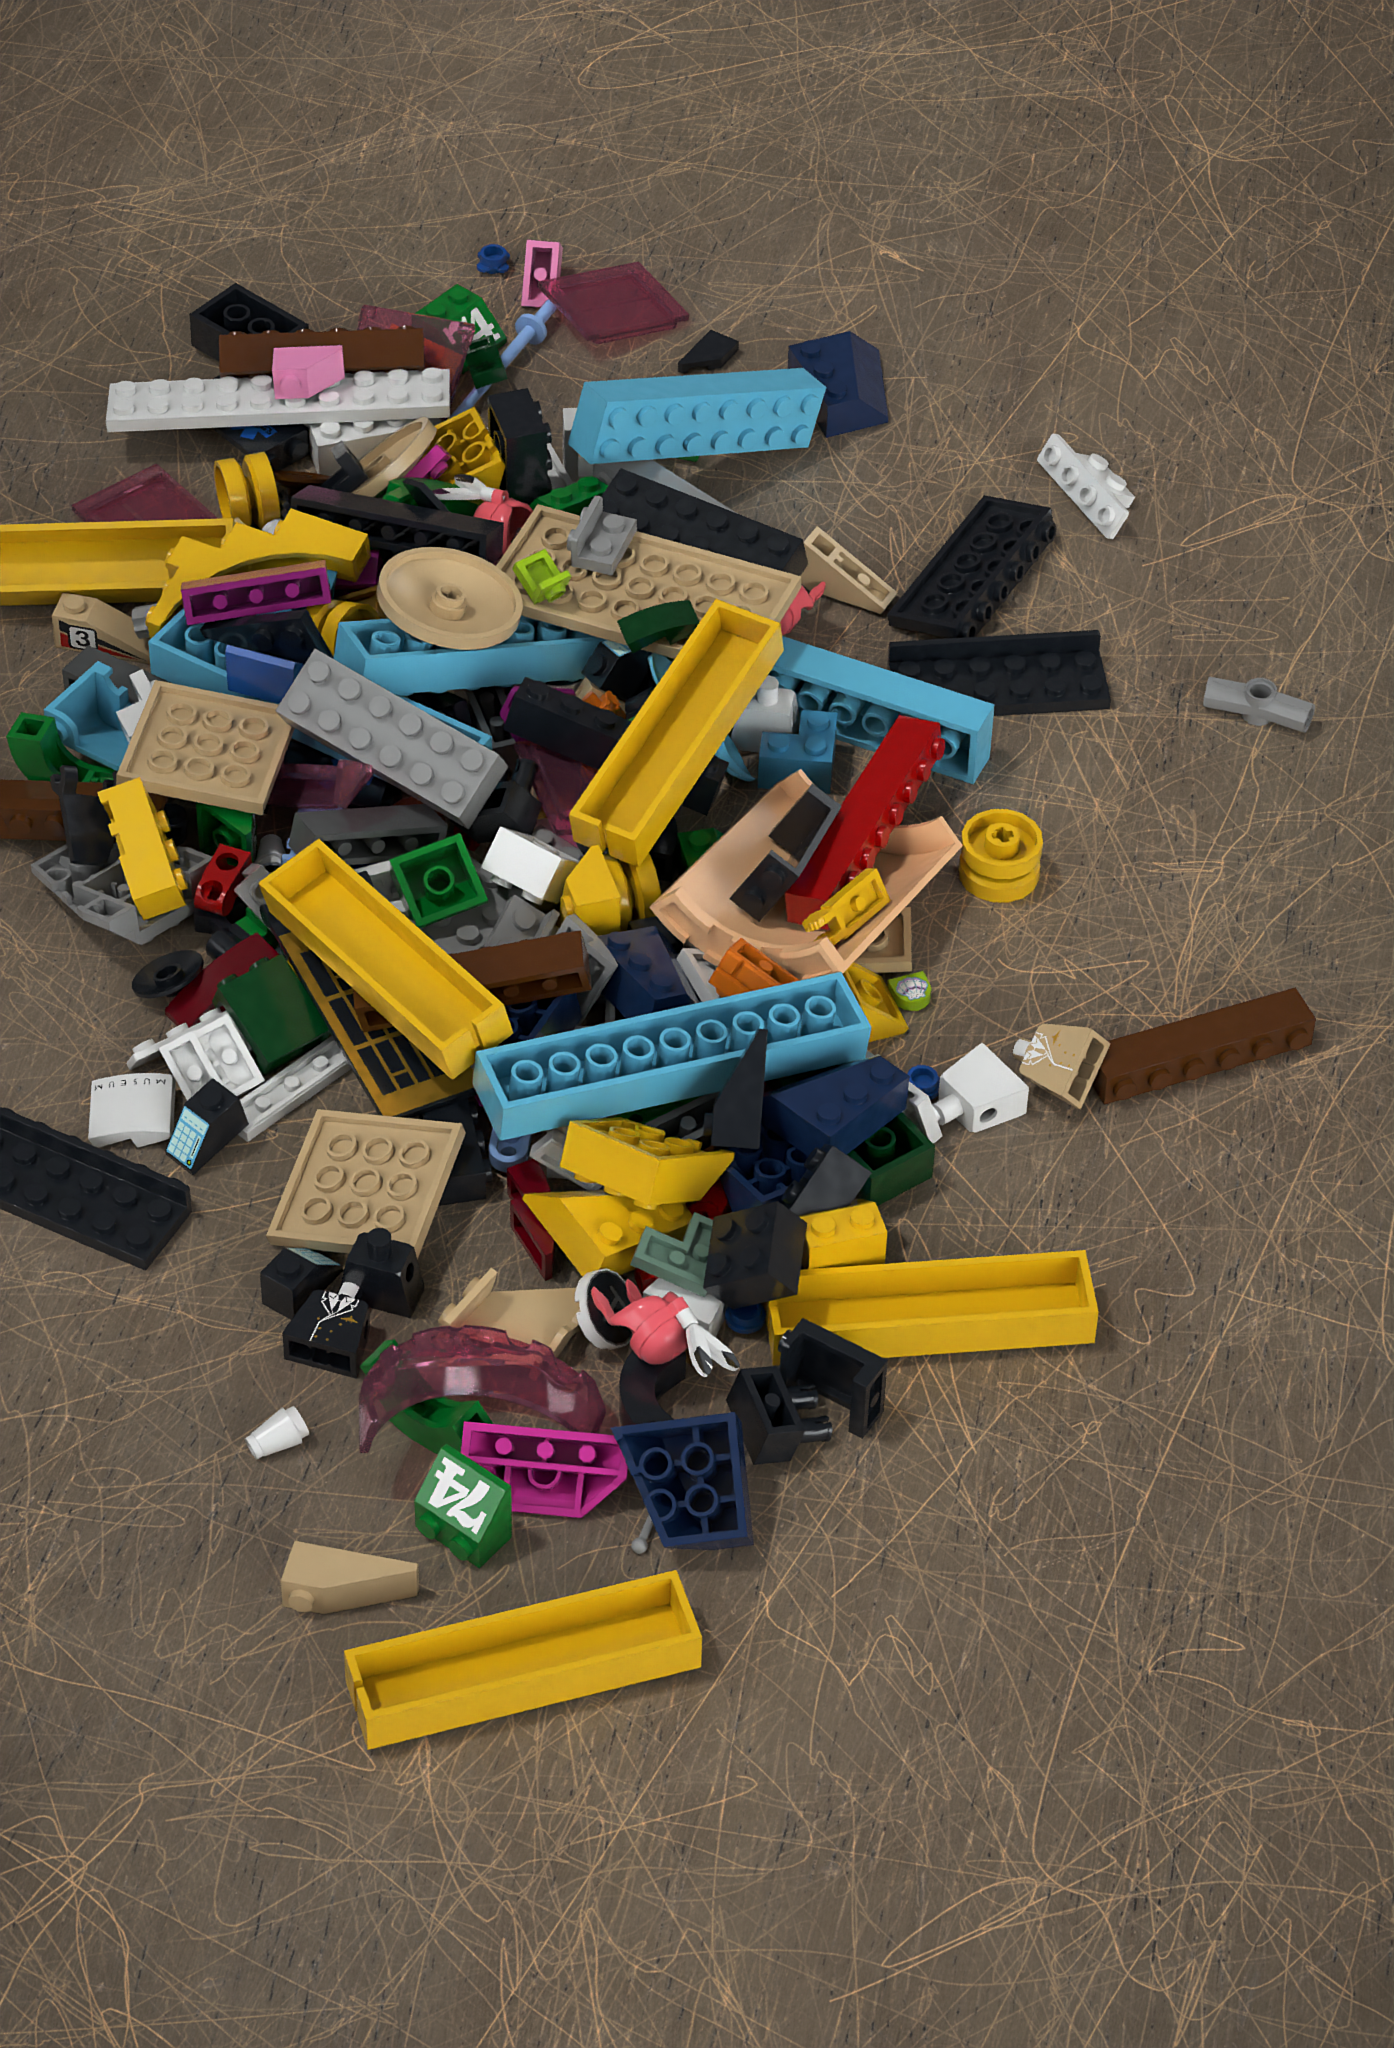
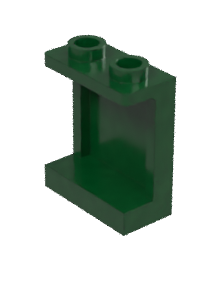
(272, 1012)

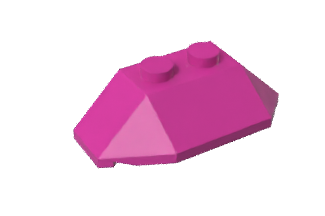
(547, 1467)

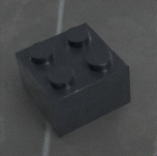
(755, 1255)

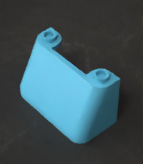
(88, 716)

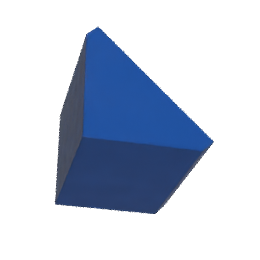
(259, 674)

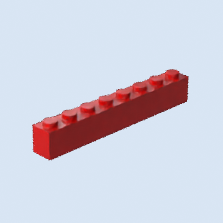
(868, 814)

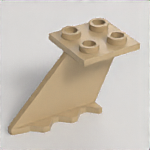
(524, 1314)

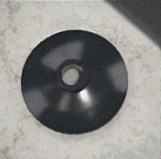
(168, 974)

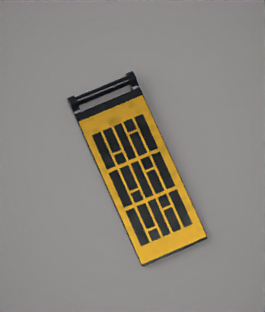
(386, 1063)

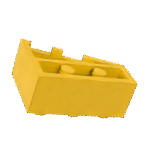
(144, 849)

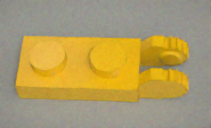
(850, 907)

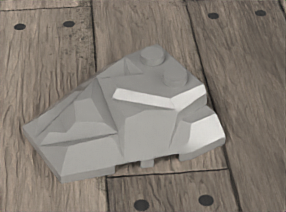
(103, 895)

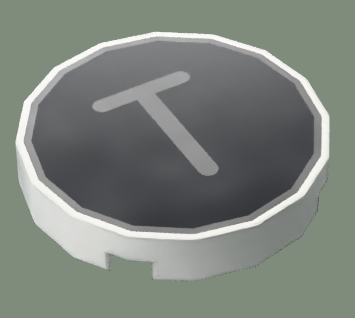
(591, 1319)

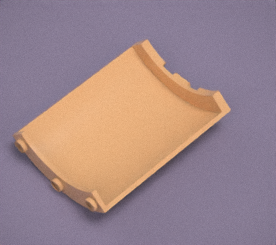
(700, 906)

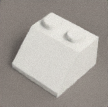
(528, 864)

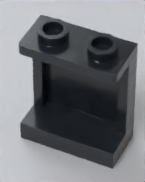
(346, 479)
(838, 1371)

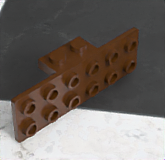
(34, 811)

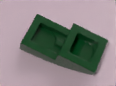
(485, 362)
(668, 620)

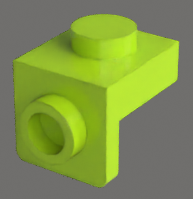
(541, 577)

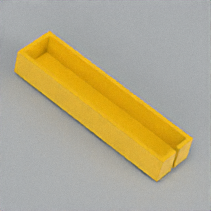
(94, 558)
(676, 732)
(386, 958)
(946, 1304)
(522, 1659)

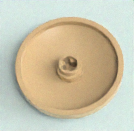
(395, 456)
(449, 598)

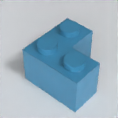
(809, 750)

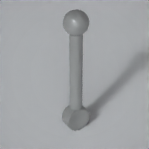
(640, 1544)

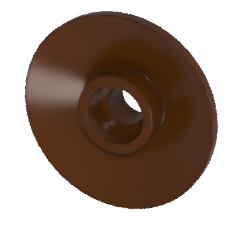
(296, 481)

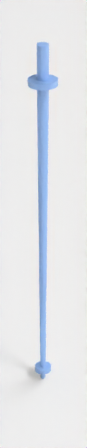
(530, 330)

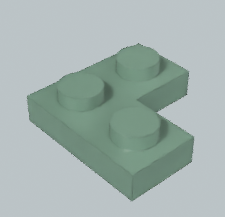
(677, 1260)

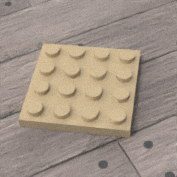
(207, 747)
(365, 1176)

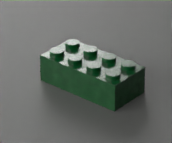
(894, 1154)

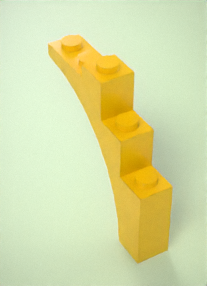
(246, 549)

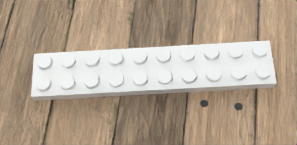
(253, 403)

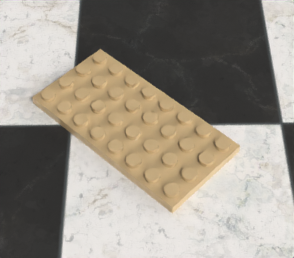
(646, 576)

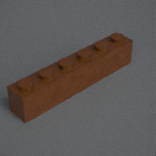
(366, 349)
(514, 972)
(1204, 1045)

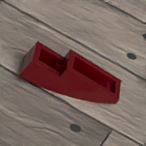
(197, 996)
(535, 1239)

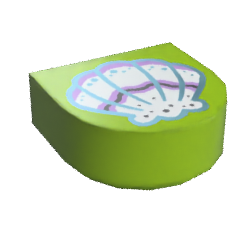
(910, 991)

